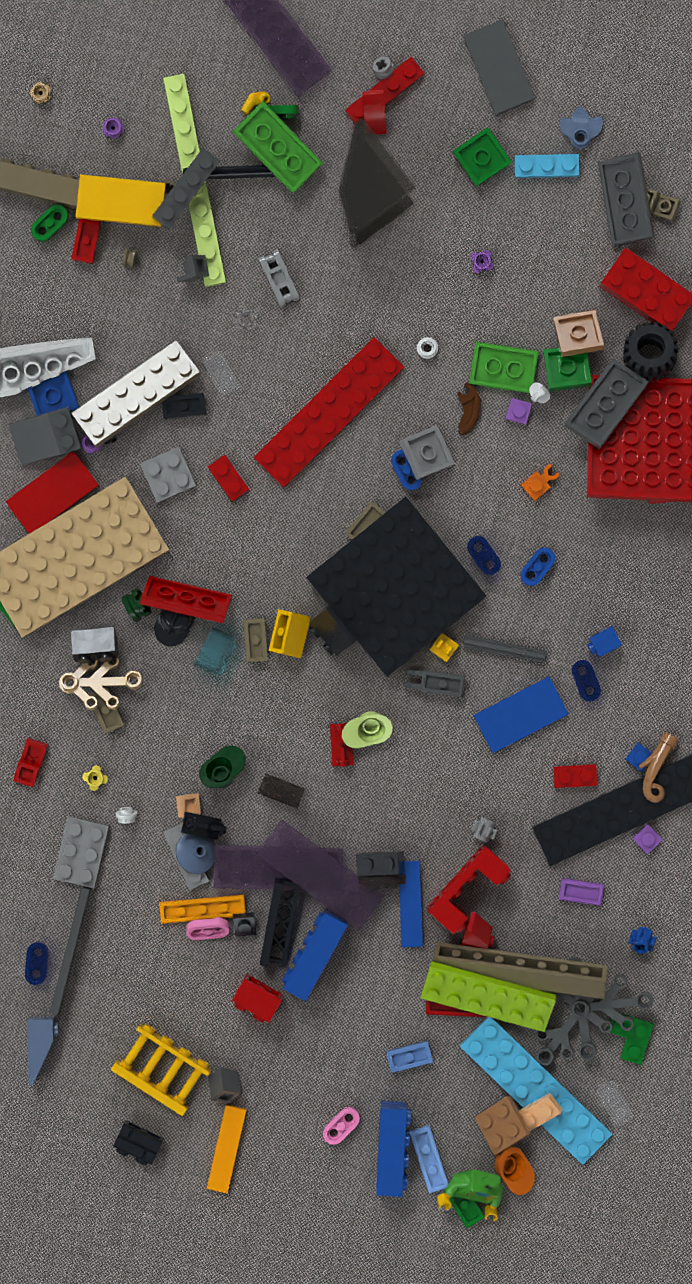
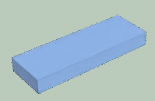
(429, 1158)

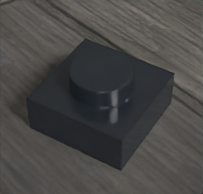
(244, 924)

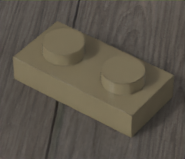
(255, 640)
(108, 718)

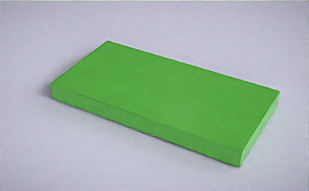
(277, 147)

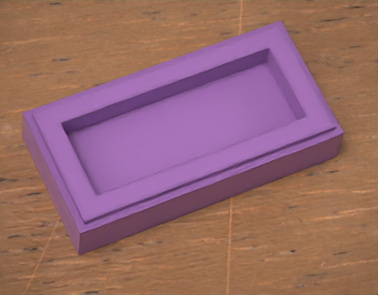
(581, 891)

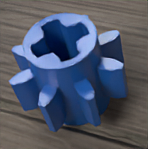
(642, 940)

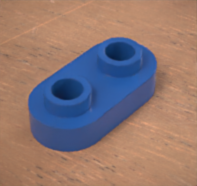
(404, 471)
(538, 567)

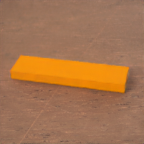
(201, 908)
(226, 1148)

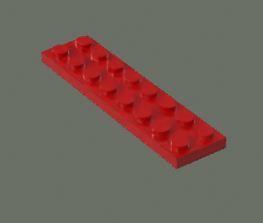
(328, 412)

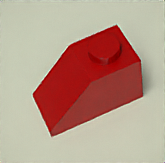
(477, 933)

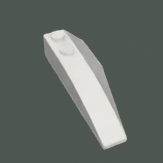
(35, 362)

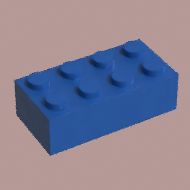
(315, 955)
(391, 1148)

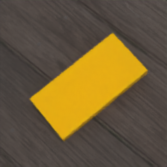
(119, 200)

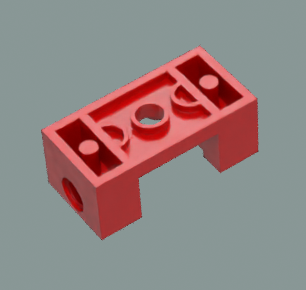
(447, 911)

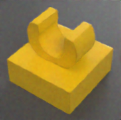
(444, 647)

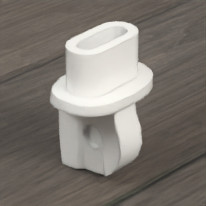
(539, 393)

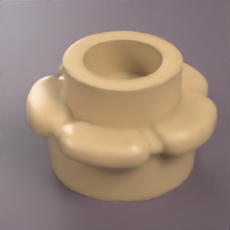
(34, 92)

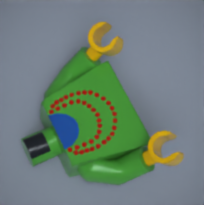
(477, 1187)

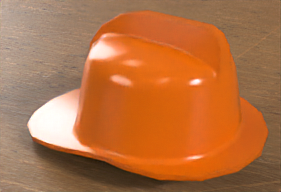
(515, 1170)

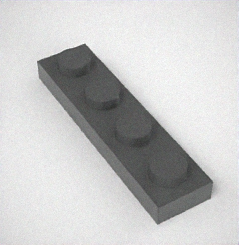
(185, 188)

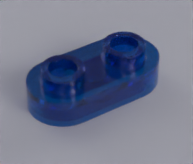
(484, 555)
(587, 680)
(36, 962)

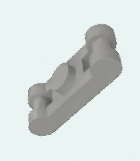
(279, 278)

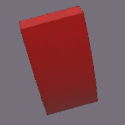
(374, 111)
(30, 762)

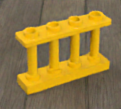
(142, 1079)

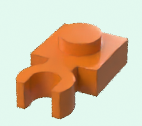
(537, 484)

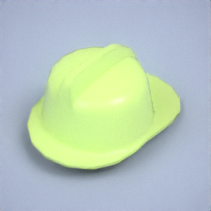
(367, 730)

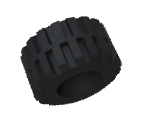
(650, 336)

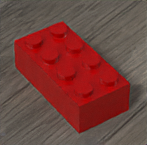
(646, 290)

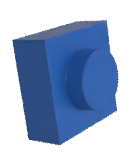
(638, 755)

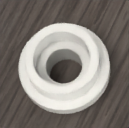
(427, 341)
(126, 815)

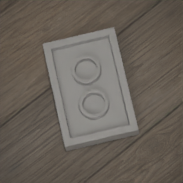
(81, 852)

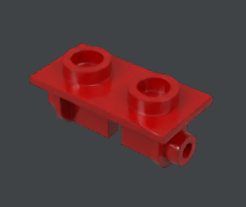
(341, 753)

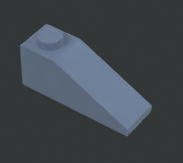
(40, 1038)

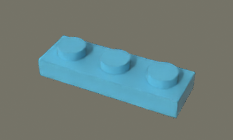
(546, 166)

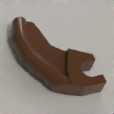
(471, 407)

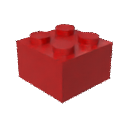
(257, 998)

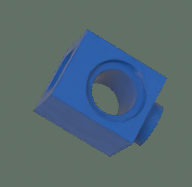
(603, 642)

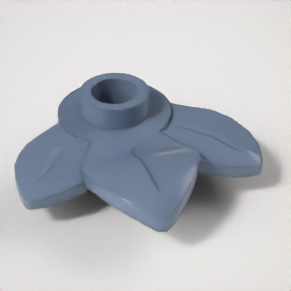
(581, 125)

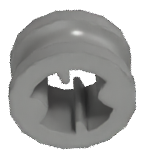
(380, 63)

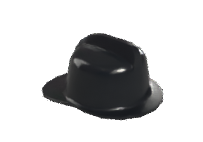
(172, 627)

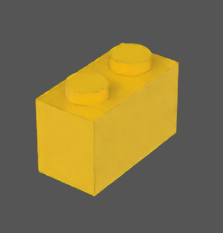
(289, 633)

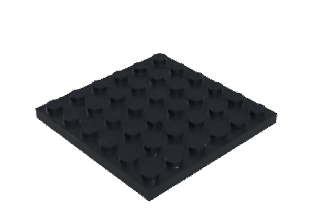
(396, 586)

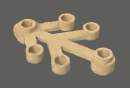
(97, 682)

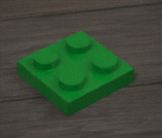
(481, 157)
(566, 371)

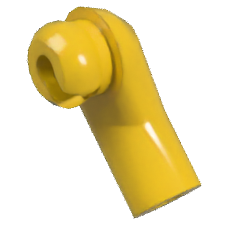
(254, 100)

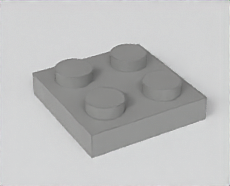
(426, 452)
(168, 474)

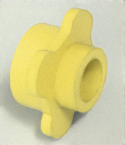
(101, 778)

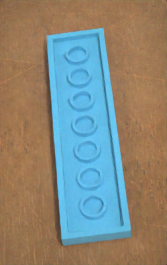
(529, 1081)

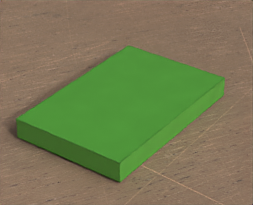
(503, 367)

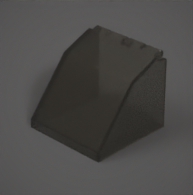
(371, 187)

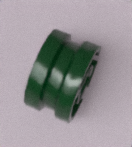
(133, 606)

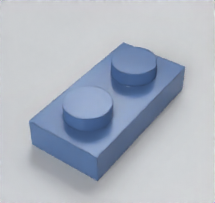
(409, 1056)

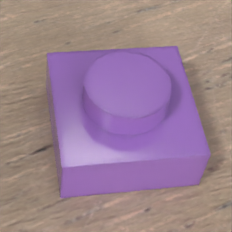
(518, 411)
(647, 839)

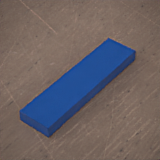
(411, 906)

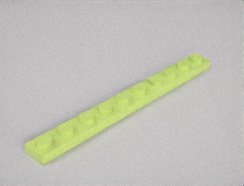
(200, 204)

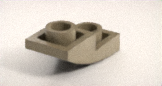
(662, 205)

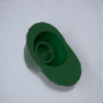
(222, 767)

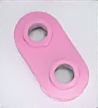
(207, 929)
(342, 1125)

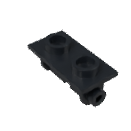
(202, 826)

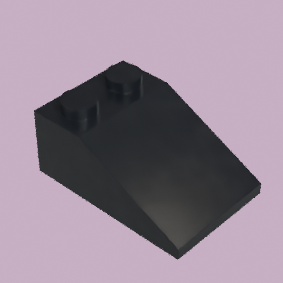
(331, 631)

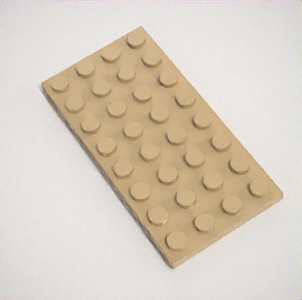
(77, 556)

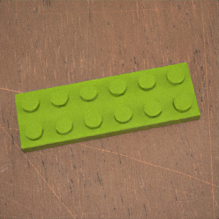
(488, 996)

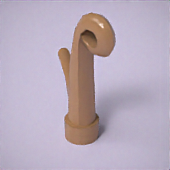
(655, 761)

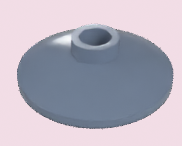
(188, 857)

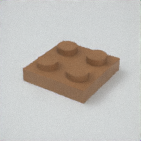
(578, 333)
(502, 1125)

